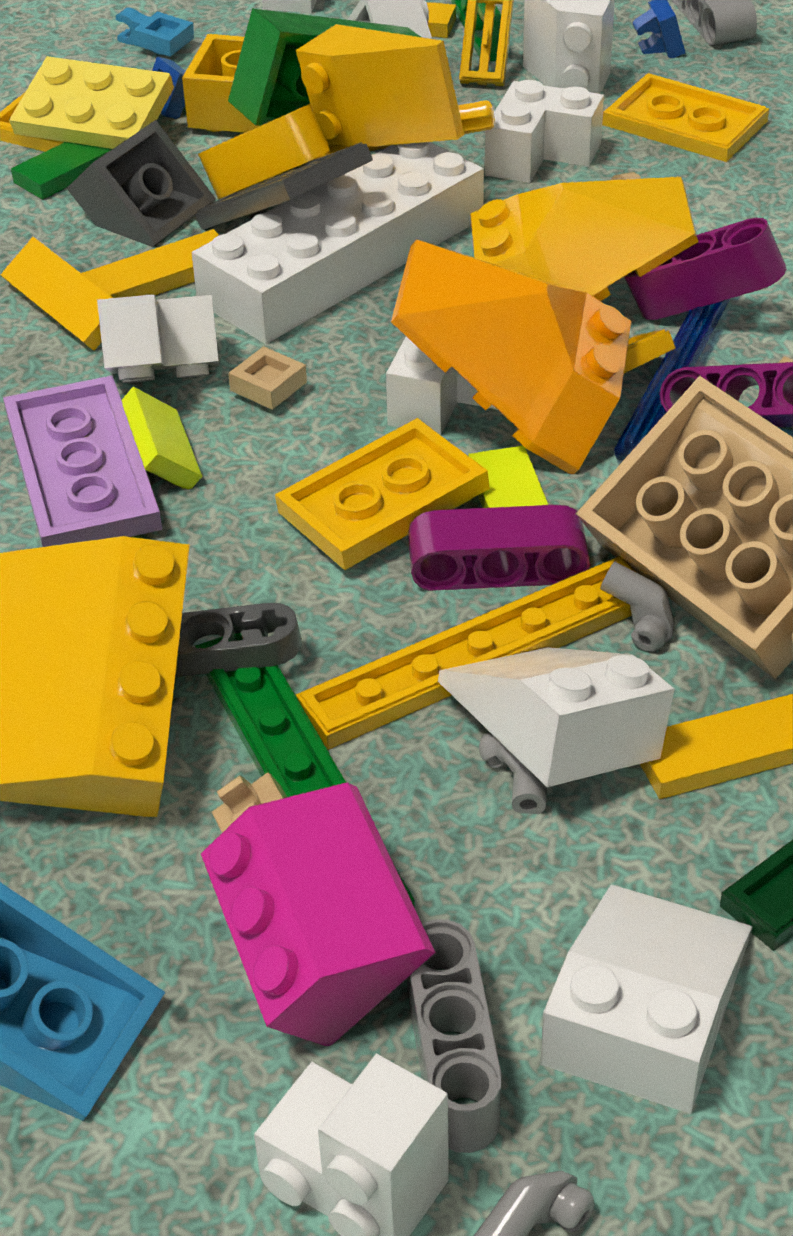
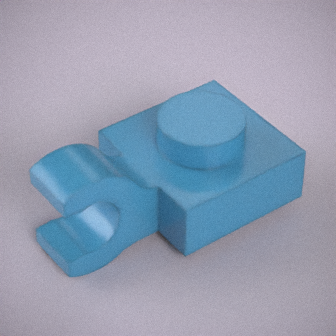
(157, 33)

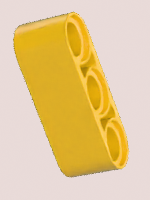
(264, 152)

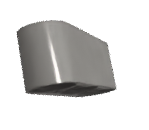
(720, 19)
(460, 1063)

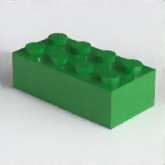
(268, 68)

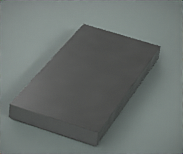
(284, 186)

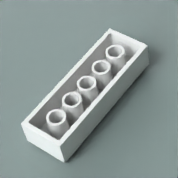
(336, 238)

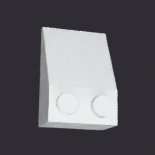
(567, 709)
(643, 997)

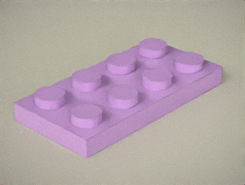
(81, 463)

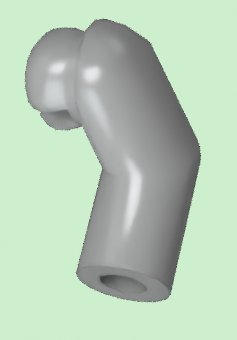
(647, 603)
(528, 790)
(538, 1201)

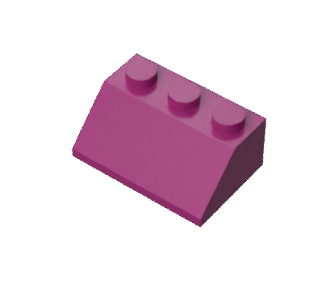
(315, 911)

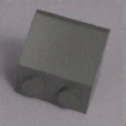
(141, 188)

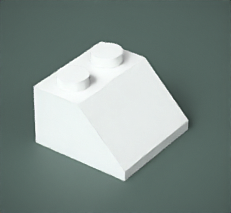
(569, 42)

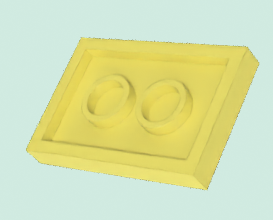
(90, 102)

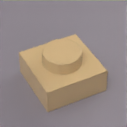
(267, 377)

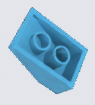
(63, 1009)

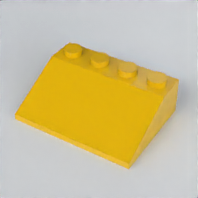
(89, 672)

